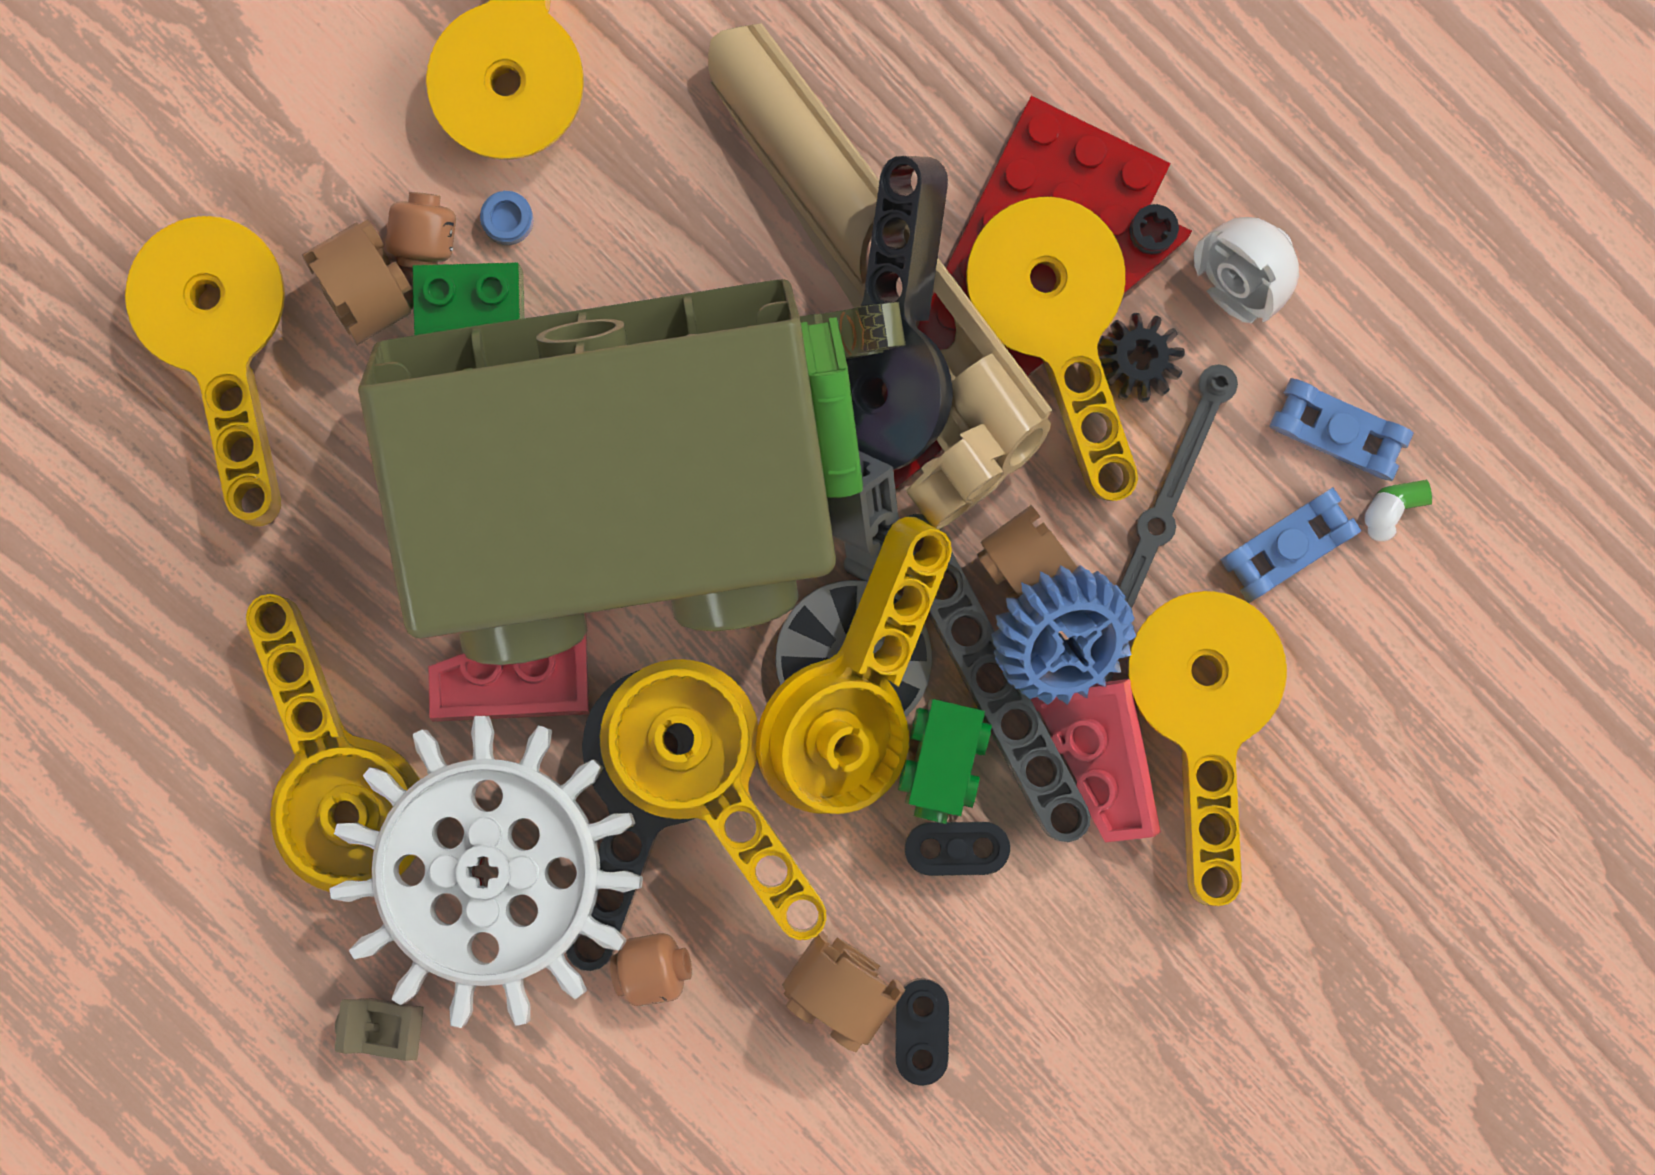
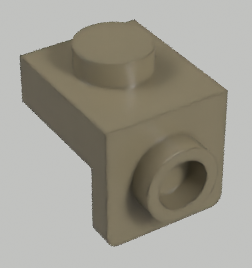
(378, 1028)

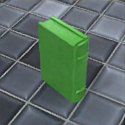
(833, 408)

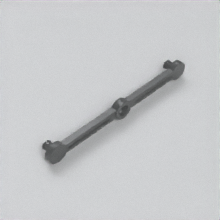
(1216, 386)

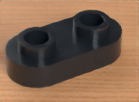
(956, 848)
(922, 1032)

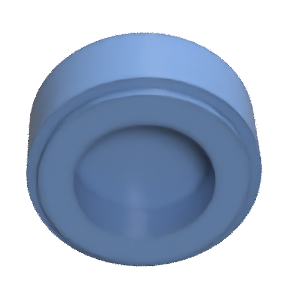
(506, 217)

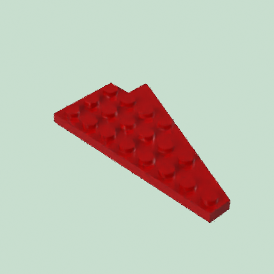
(1066, 160)

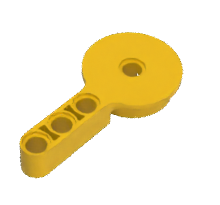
(481, 49)
(1059, 324)
(215, 342)
(853, 690)
(1211, 719)
(325, 765)
(709, 778)

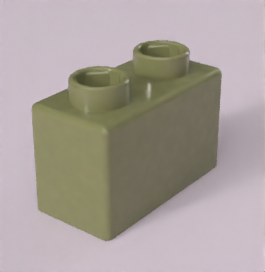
(599, 469)

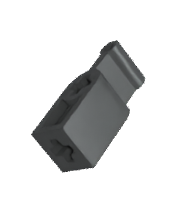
(865, 517)

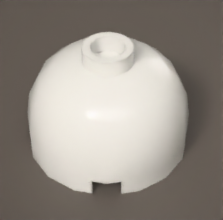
(1249, 266)

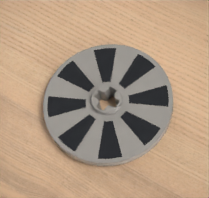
(818, 630)

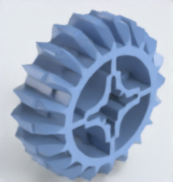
(1088, 613)

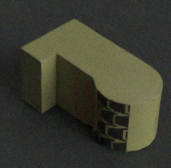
(865, 328)

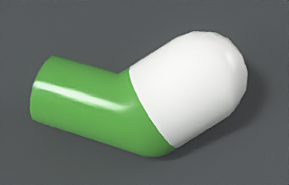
(1390, 504)

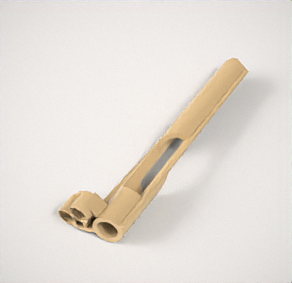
(995, 407)

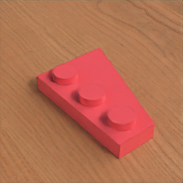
(528, 689)
(1107, 757)

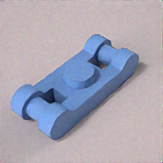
(1341, 430)
(1290, 545)

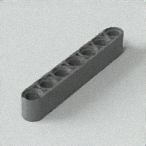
(1037, 739)

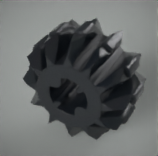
(1154, 370)

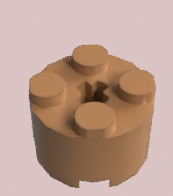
(360, 281)
(1022, 551)
(841, 991)

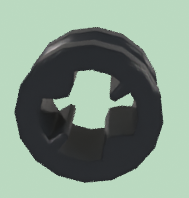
(1147, 243)

